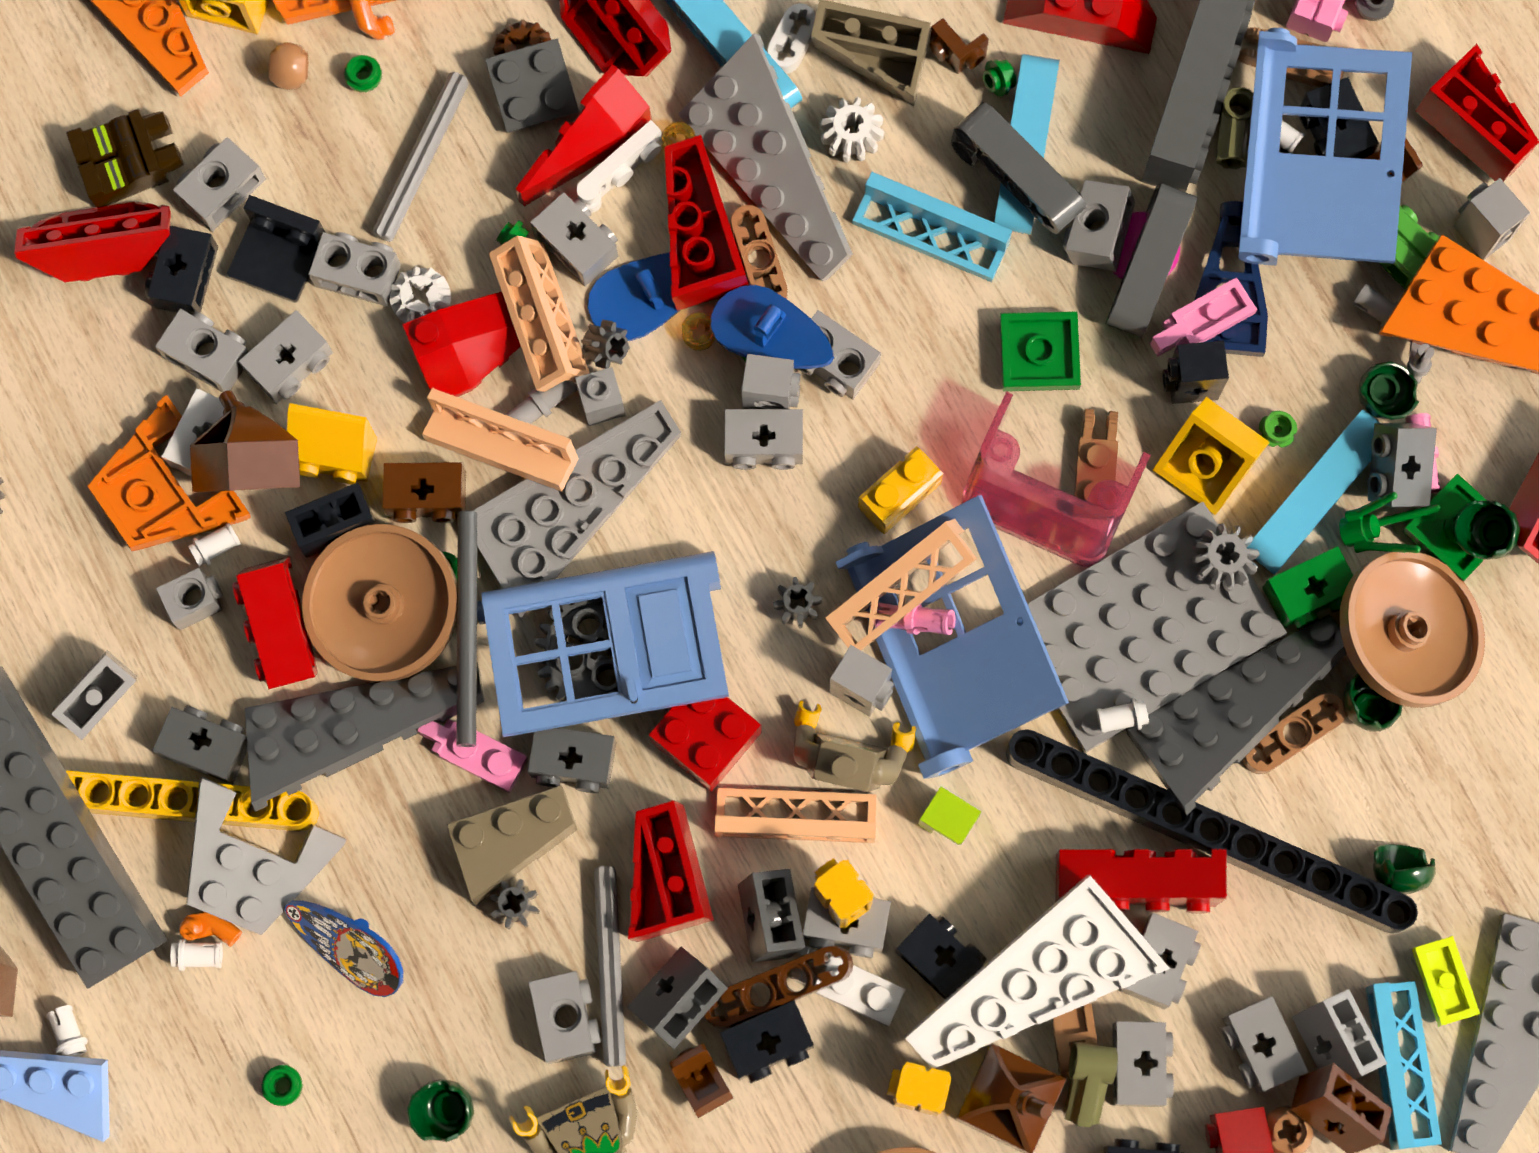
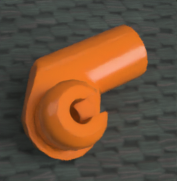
(369, 23)
(204, 924)

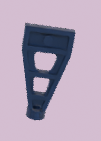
(1250, 334)

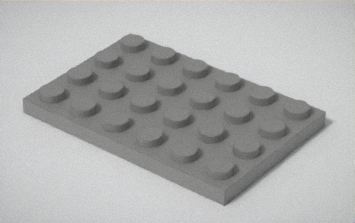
(1147, 626)

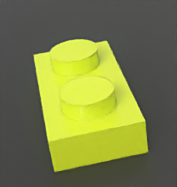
(1445, 981)

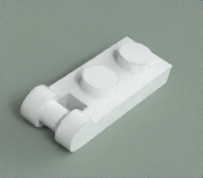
(619, 166)

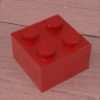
(706, 738)

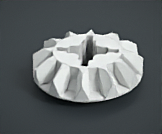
(401, 293)

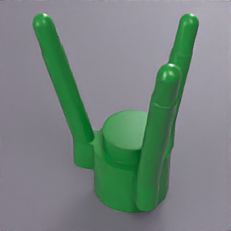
(1360, 528)

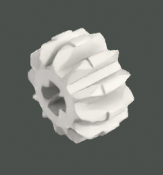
(851, 143)

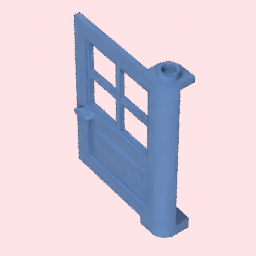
(1314, 201)
(657, 632)
(983, 677)

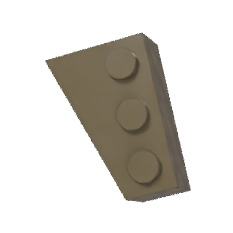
(874, 44)
(509, 838)

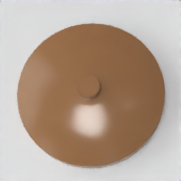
(380, 603)
(1412, 629)

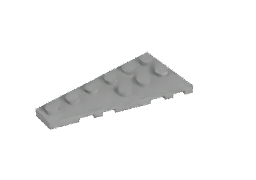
(765, 153)
(538, 530)
(1505, 1044)

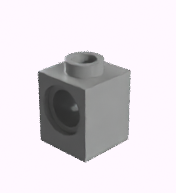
(600, 396)
(174, 595)

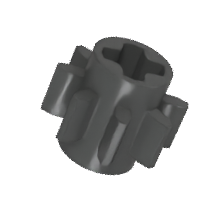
(605, 344)
(799, 613)
(503, 902)

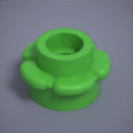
(1282, 420)

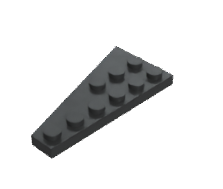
(1229, 714)
(340, 727)

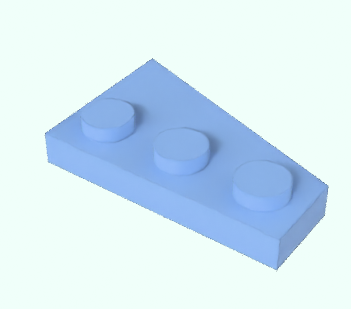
(59, 1089)

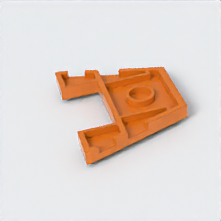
(146, 497)

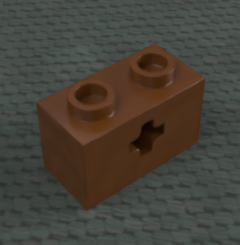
(406, 481)
(1341, 1109)

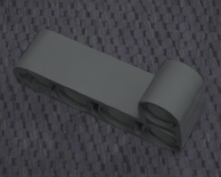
(1018, 166)
(1151, 259)

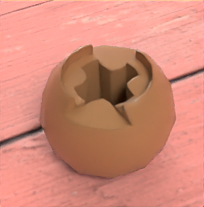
(288, 66)
(1300, 1140)

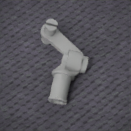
(1380, 308)

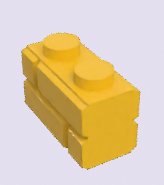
(900, 490)
(841, 892)
(919, 1088)

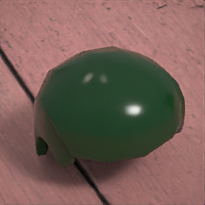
(1388, 391)
(1486, 529)
(1367, 707)
(1403, 868)
(440, 1111)

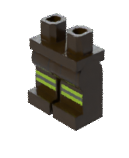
(123, 156)

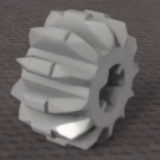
(1240, 557)

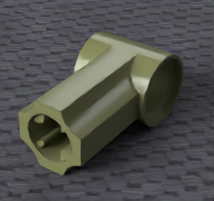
(1234, 129)
(1090, 1073)

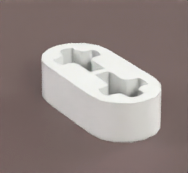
(784, 35)

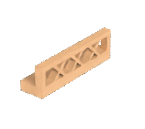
(538, 314)
(500, 440)
(897, 573)
(795, 829)

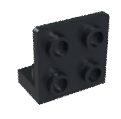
(276, 249)

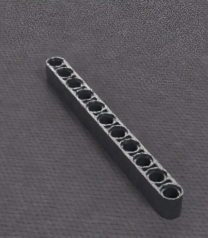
(1229, 831)

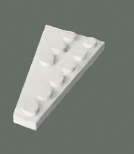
(1052, 967)

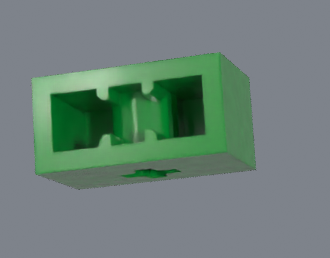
(1288, 595)

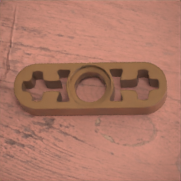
(761, 231)
(1311, 709)

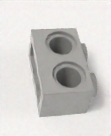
(350, 277)
(846, 348)

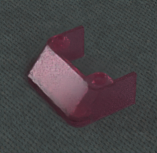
(1042, 513)

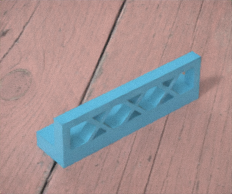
(938, 214)
(1385, 1031)

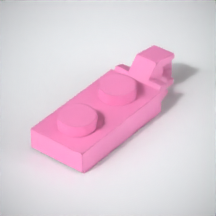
(1205, 317)
(486, 760)

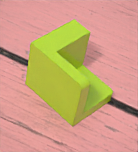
(949, 816)

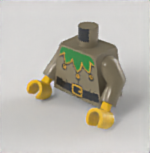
(848, 761)
(588, 1125)

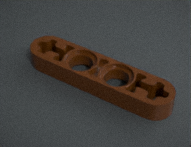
(779, 990)

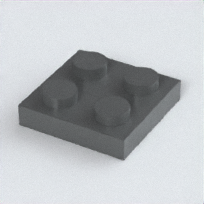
(532, 85)

